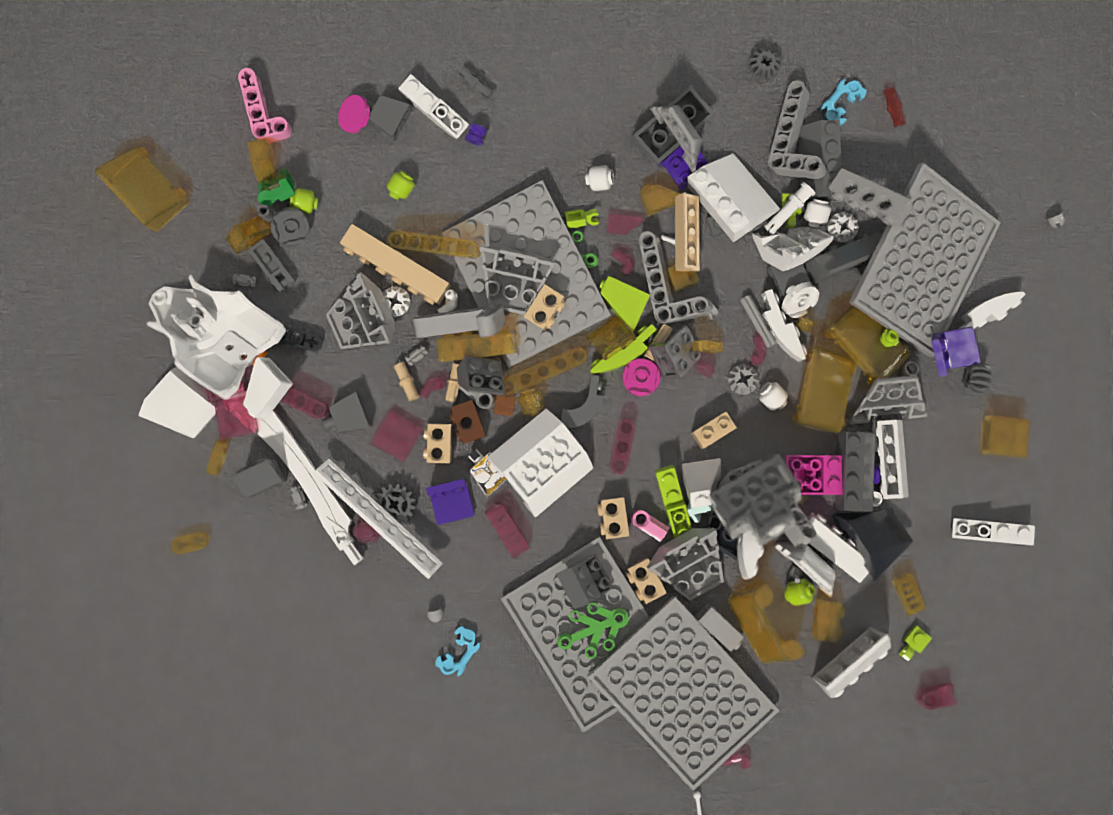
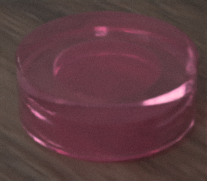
(705, 369)

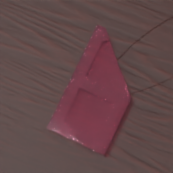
(622, 224)

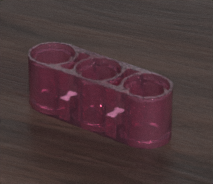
(310, 405)
(622, 437)
(507, 529)

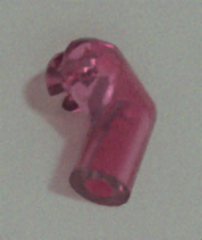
(625, 260)
(761, 351)
(432, 385)
(738, 758)

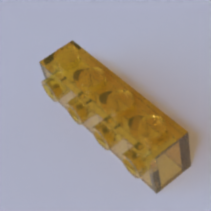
(470, 345)

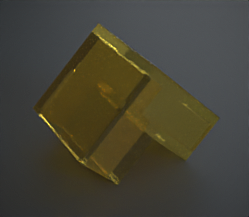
(682, 279)

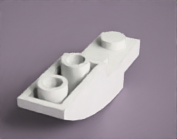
(432, 107)
(991, 310)
(784, 335)
(993, 531)
(748, 554)

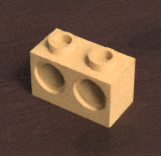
(540, 305)
(713, 430)
(444, 443)
(619, 517)
(649, 578)

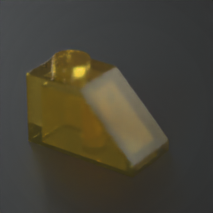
(262, 159)
(657, 198)
(248, 234)

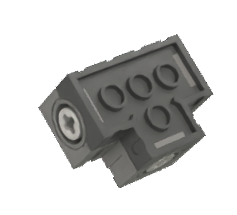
(758, 501)

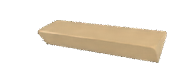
(687, 232)

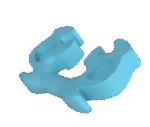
(852, 89)
(448, 666)

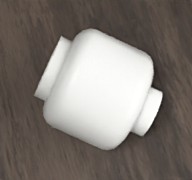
(600, 178)
(817, 213)
(773, 396)

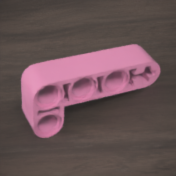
(259, 105)

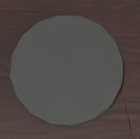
(289, 226)

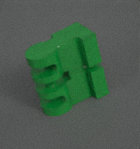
(278, 188)

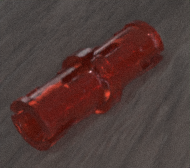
(894, 107)

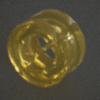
(805, 324)

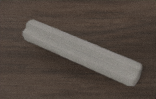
(758, 321)

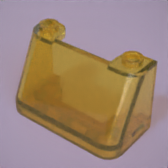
(142, 188)
(861, 340)
(825, 390)
(748, 608)

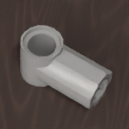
(477, 397)

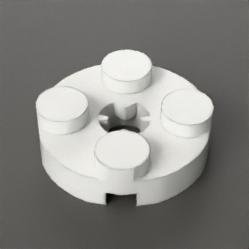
(799, 299)

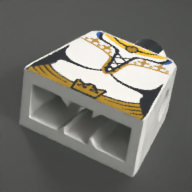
(485, 473)

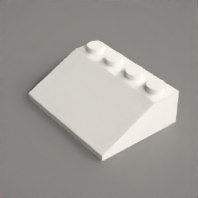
(731, 196)
(852, 662)

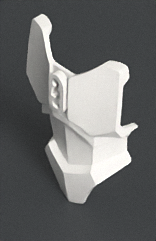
(205, 329)

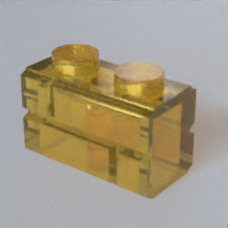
(827, 620)

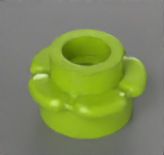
(889, 338)

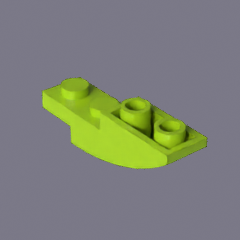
(624, 356)
(673, 500)

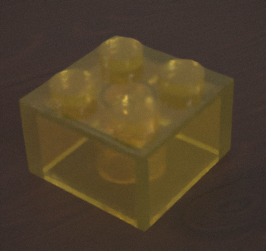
(1005, 436)

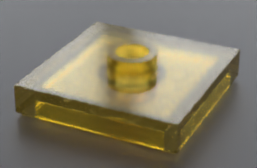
(611, 338)

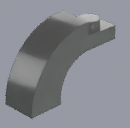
(585, 413)

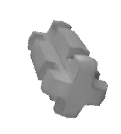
(244, 280)
(416, 355)
(298, 497)

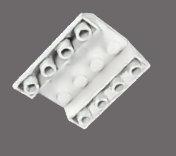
(541, 461)

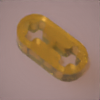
(707, 346)
(217, 457)
(191, 547)

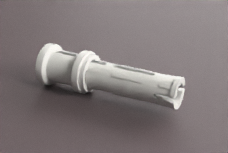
(796, 201)

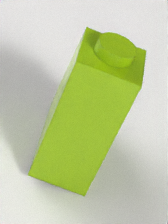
(624, 300)

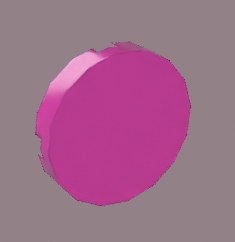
(354, 114)
(641, 377)

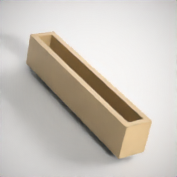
(394, 264)

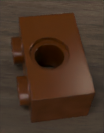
(463, 411)

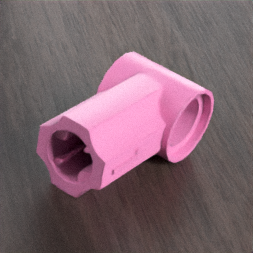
(650, 525)

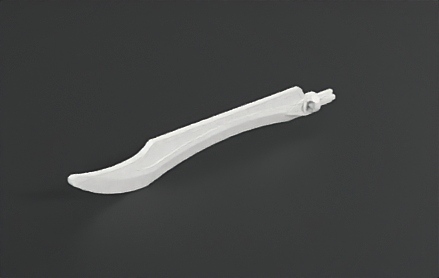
(329, 509)

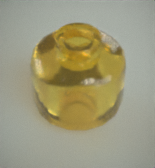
(531, 402)

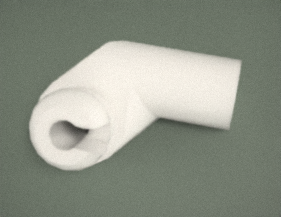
(451, 301)

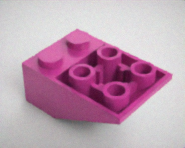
(816, 473)

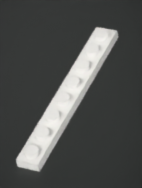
(378, 518)

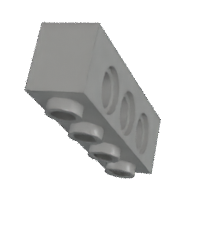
(847, 181)

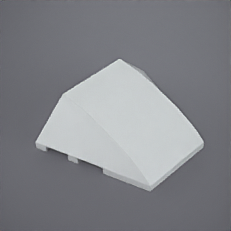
(791, 248)
(179, 404)
(811, 564)

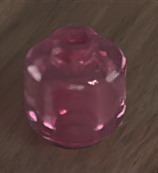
(365, 532)

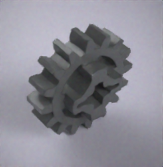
(387, 494)

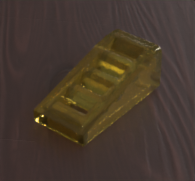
(897, 582)

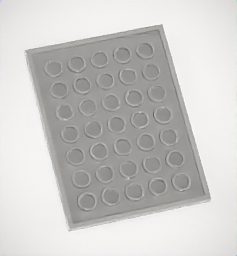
(533, 226)
(926, 262)
(543, 613)
(683, 693)

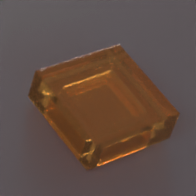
(504, 405)

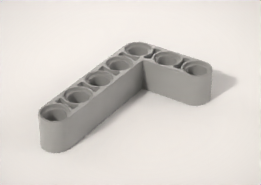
(791, 136)
(664, 286)
(486, 320)
(803, 531)

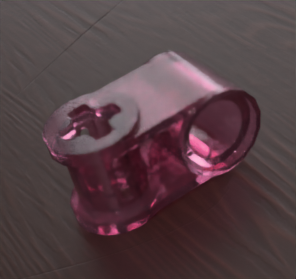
(940, 696)

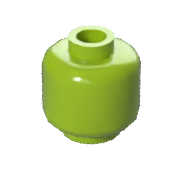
(400, 185)
(304, 200)
(799, 593)

